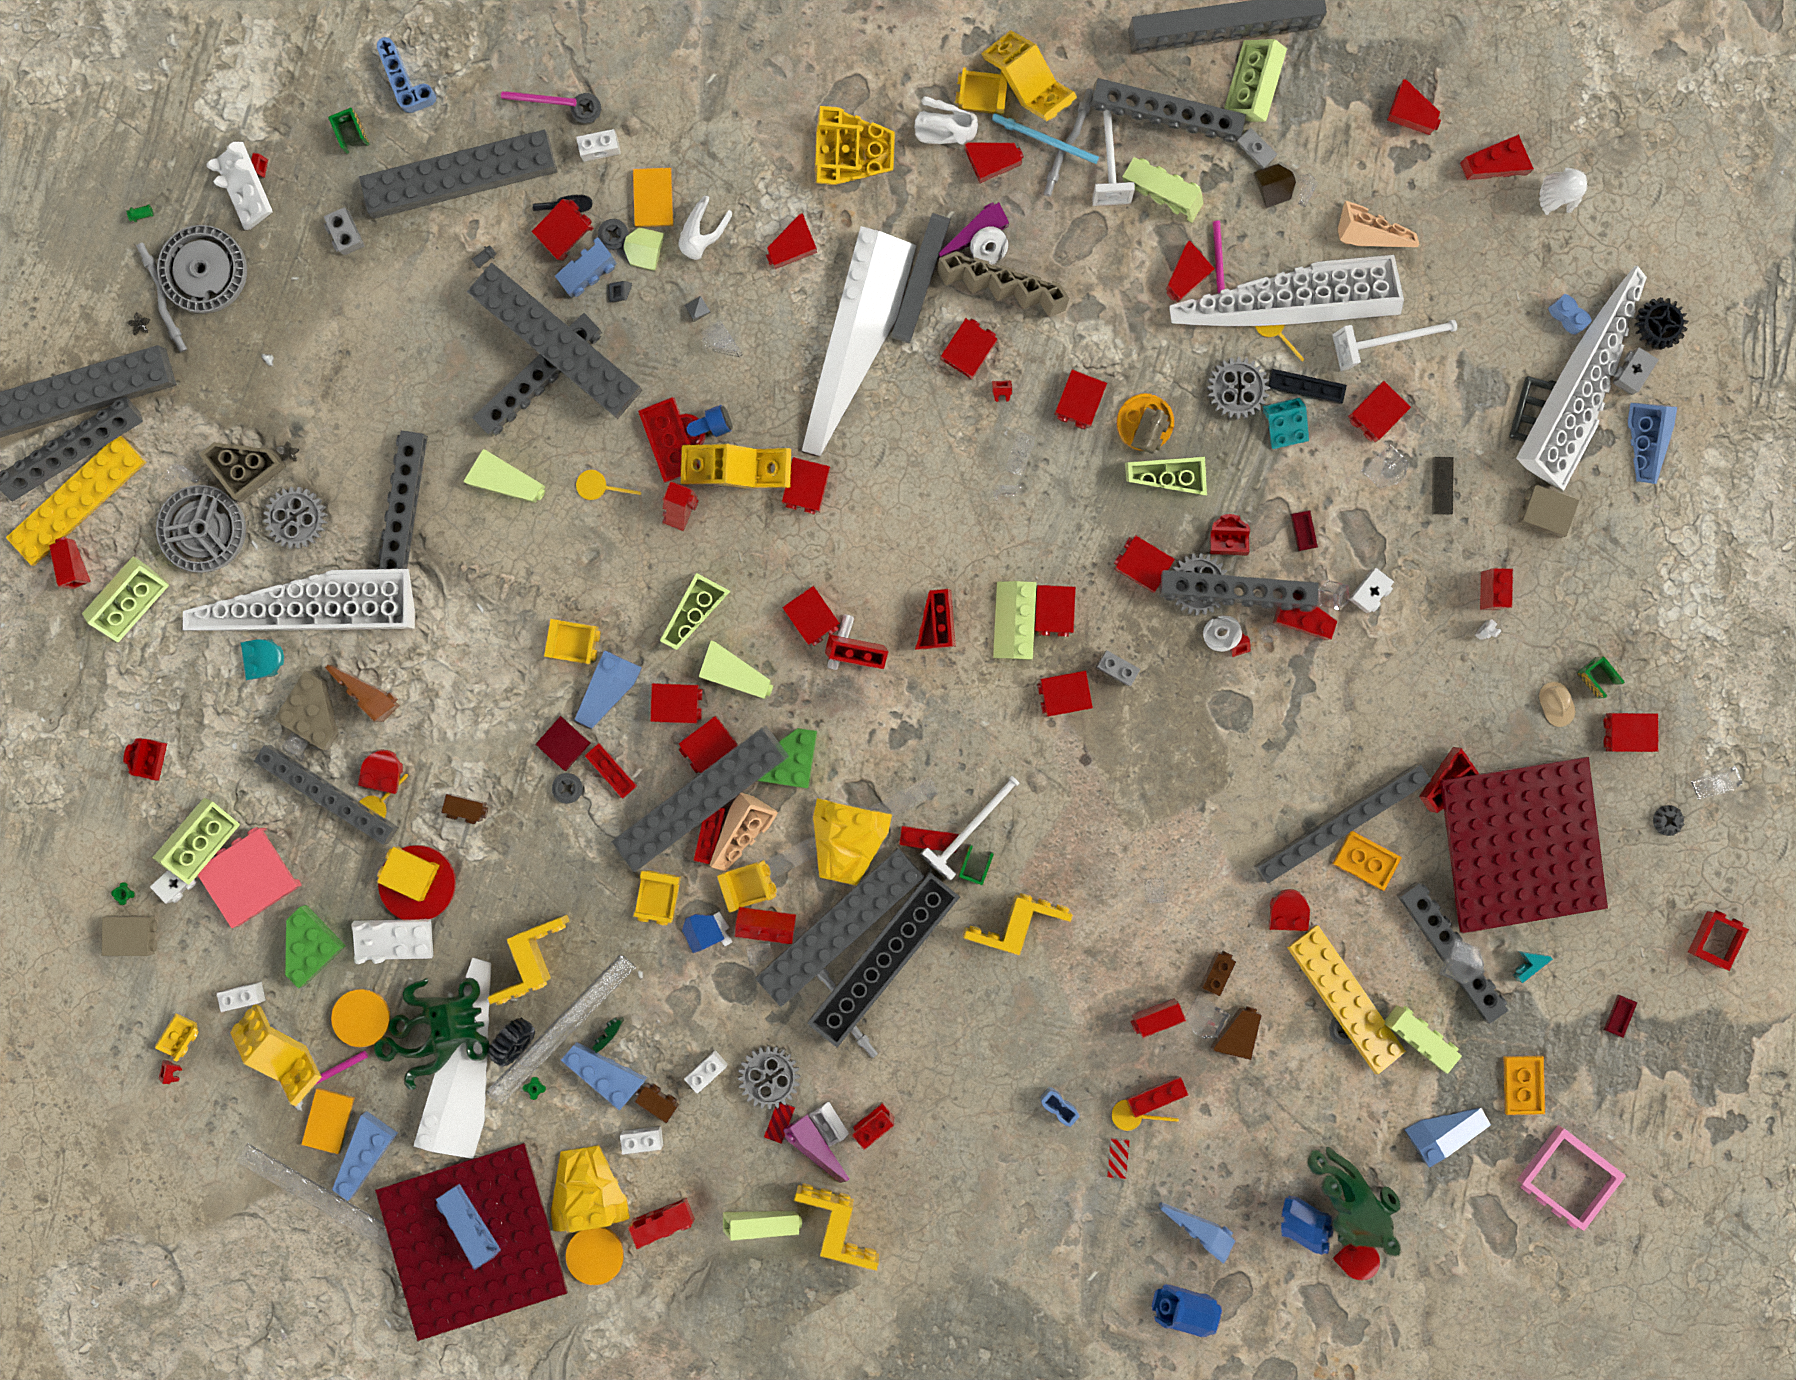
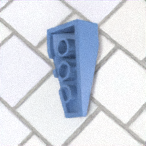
(1651, 433)
(609, 683)
(1445, 1134)
(1211, 1235)

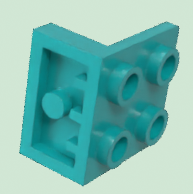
(1287, 423)

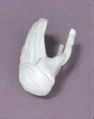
(945, 128)
(1562, 188)
(690, 241)

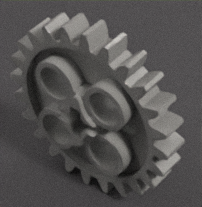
(1255, 389)
(286, 503)
(1189, 566)
(778, 1091)

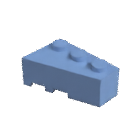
(586, 269)

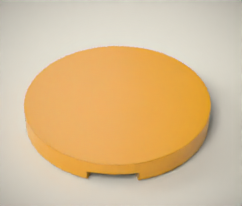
(1132, 412)
(360, 1017)
(594, 1256)

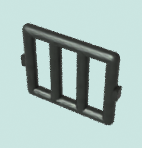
(1524, 398)

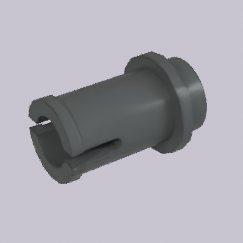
(484, 256)

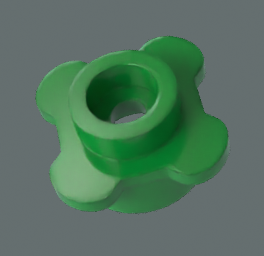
(117, 893)
(540, 1088)

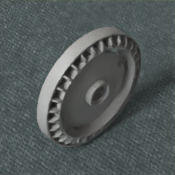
(191, 259)
(186, 525)

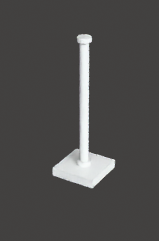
(1114, 192)
(1348, 348)
(939, 862)

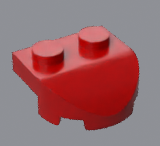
(1229, 536)
(145, 758)
(381, 771)
(1289, 911)
(1358, 1262)

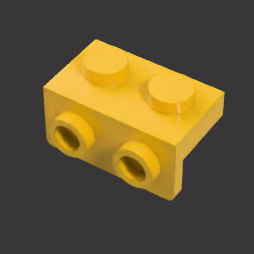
(177, 1037)

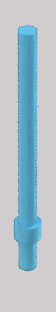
(1011, 125)

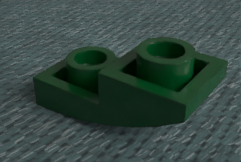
(613, 1027)

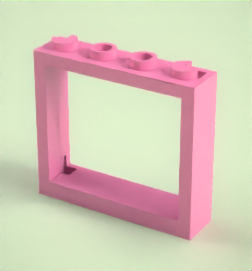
(1541, 1158)

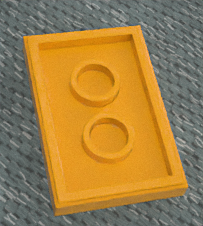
(653, 197)
(1367, 860)
(1524, 1085)
(328, 1121)

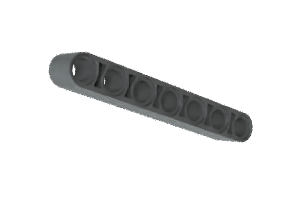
(921, 278)

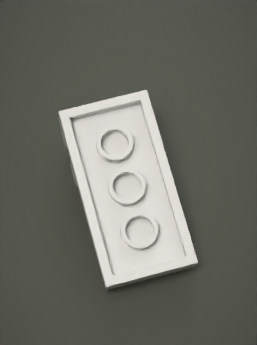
(242, 184)
(392, 940)

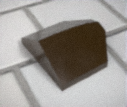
(1275, 184)

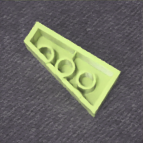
(1165, 187)
(1173, 474)
(693, 609)
(1421, 1038)

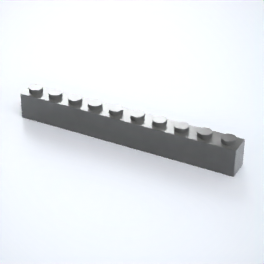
(1342, 823)

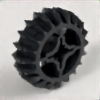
(1667, 309)
(511, 1042)

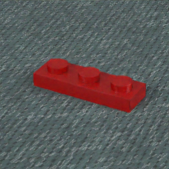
(611, 770)
(709, 837)
(926, 838)

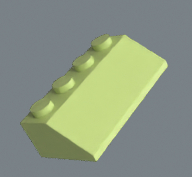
(1256, 78)
(125, 599)
(1014, 620)
(196, 840)

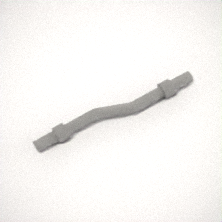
(1083, 109)
(174, 333)
(862, 1040)

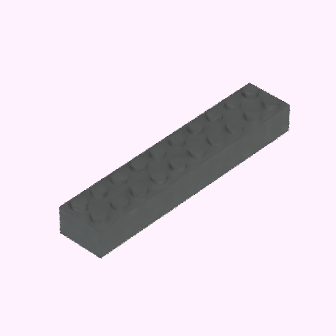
(1223, 22)
(458, 174)
(554, 340)
(84, 389)
(700, 798)
(839, 927)
(883, 960)

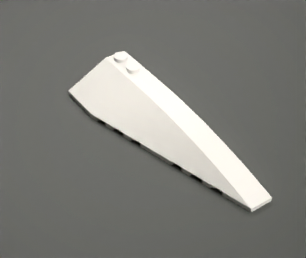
(457, 1094)

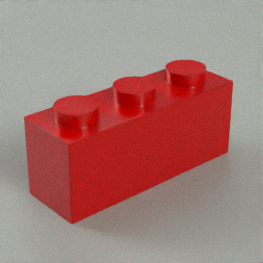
(856, 651)
(765, 925)
(1157, 1096)

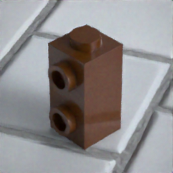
(463, 807)
(1218, 973)
(656, 1102)

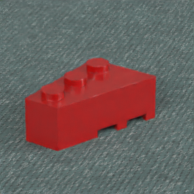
(1499, 160)
(678, 503)
(1312, 623)
(1454, 765)
(661, 1223)

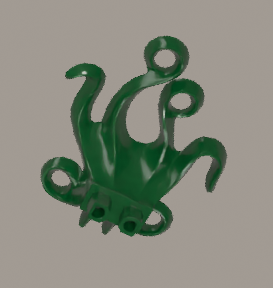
(450, 1023)
(1361, 1216)

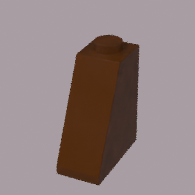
(1239, 1034)

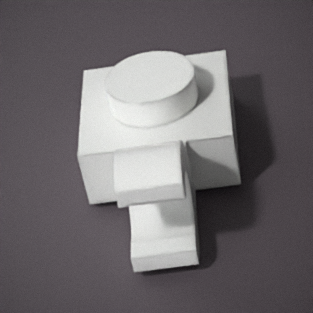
(1487, 630)
(723, 925)

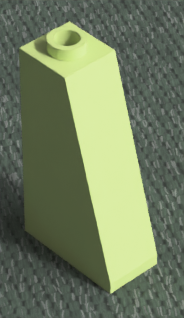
(500, 477)
(731, 671)
(760, 1224)

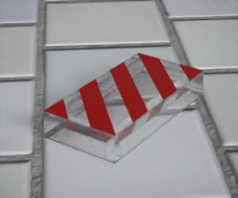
(1118, 1158)

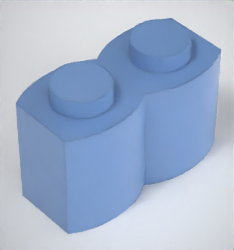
(1567, 311)
(1062, 1108)

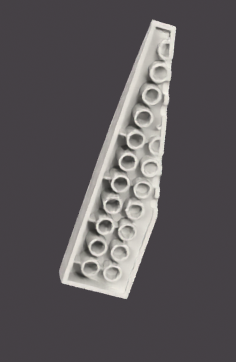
(1306, 295)
(860, 328)
(1568, 420)
(315, 603)

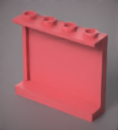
(247, 877)

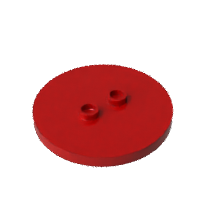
(439, 893)

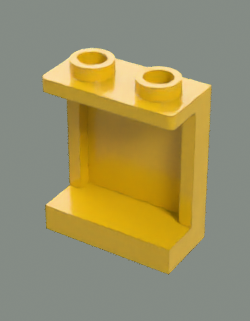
(981, 92)
(572, 641)
(407, 873)
(747, 885)
(657, 897)

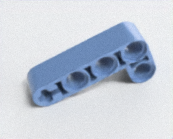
(400, 74)

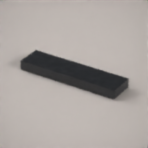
(1307, 386)

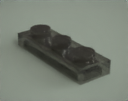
(1442, 485)

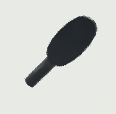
(583, 201)

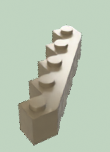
(1003, 282)

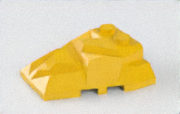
(850, 147)
(847, 839)
(586, 1192)

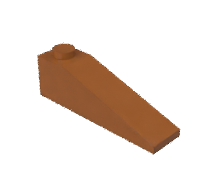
(372, 700)

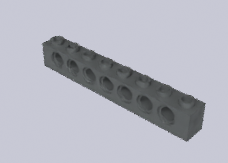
(1233, 120)
(527, 377)
(25, 477)
(410, 499)
(1307, 590)
(326, 794)
(1409, 898)

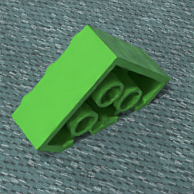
(798, 766)
(308, 946)

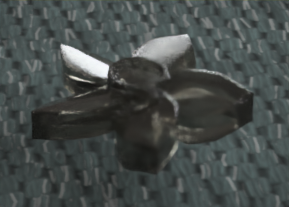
(139, 323)
(288, 452)

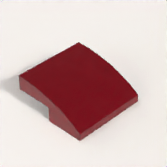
(563, 743)

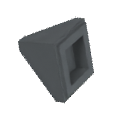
(619, 291)
(697, 308)

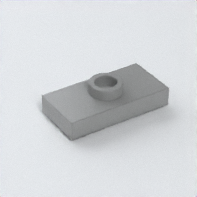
(1256, 148)

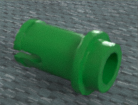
(136, 214)

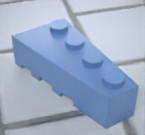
(604, 1074)
(365, 1150)
(467, 1226)

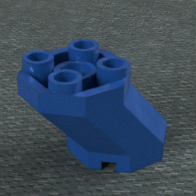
(1306, 1225)
(1186, 1311)

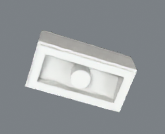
(829, 1124)

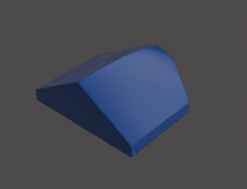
(701, 932)

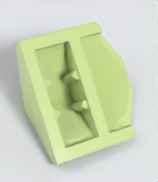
(643, 248)

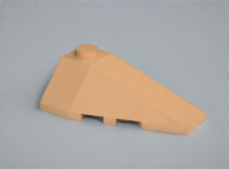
(1364, 229)
(742, 825)

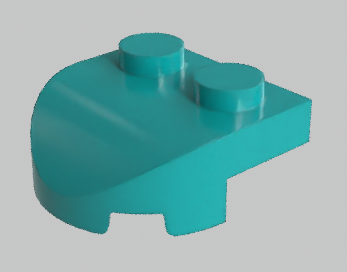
(261, 658)

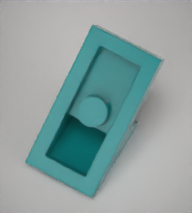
(1534, 963)

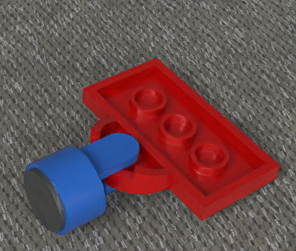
(670, 430)

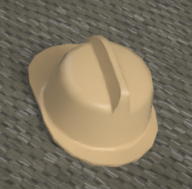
(1557, 704)

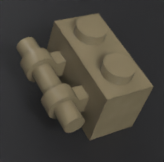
(1150, 429)

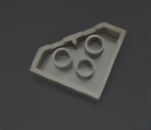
(242, 467)
(310, 711)

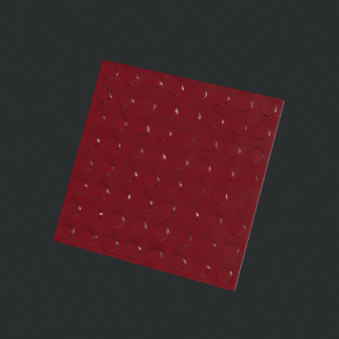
(1524, 844)
(433, 1267)

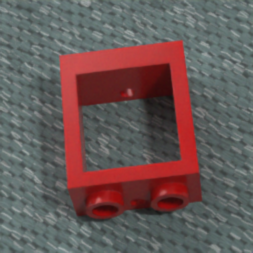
(1703, 933)

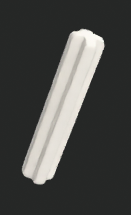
(844, 631)

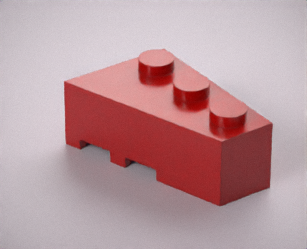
(938, 622)

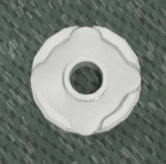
(982, 238)
(1225, 642)

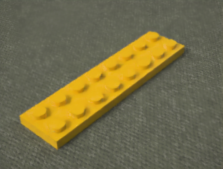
(76, 499)
(1346, 999)

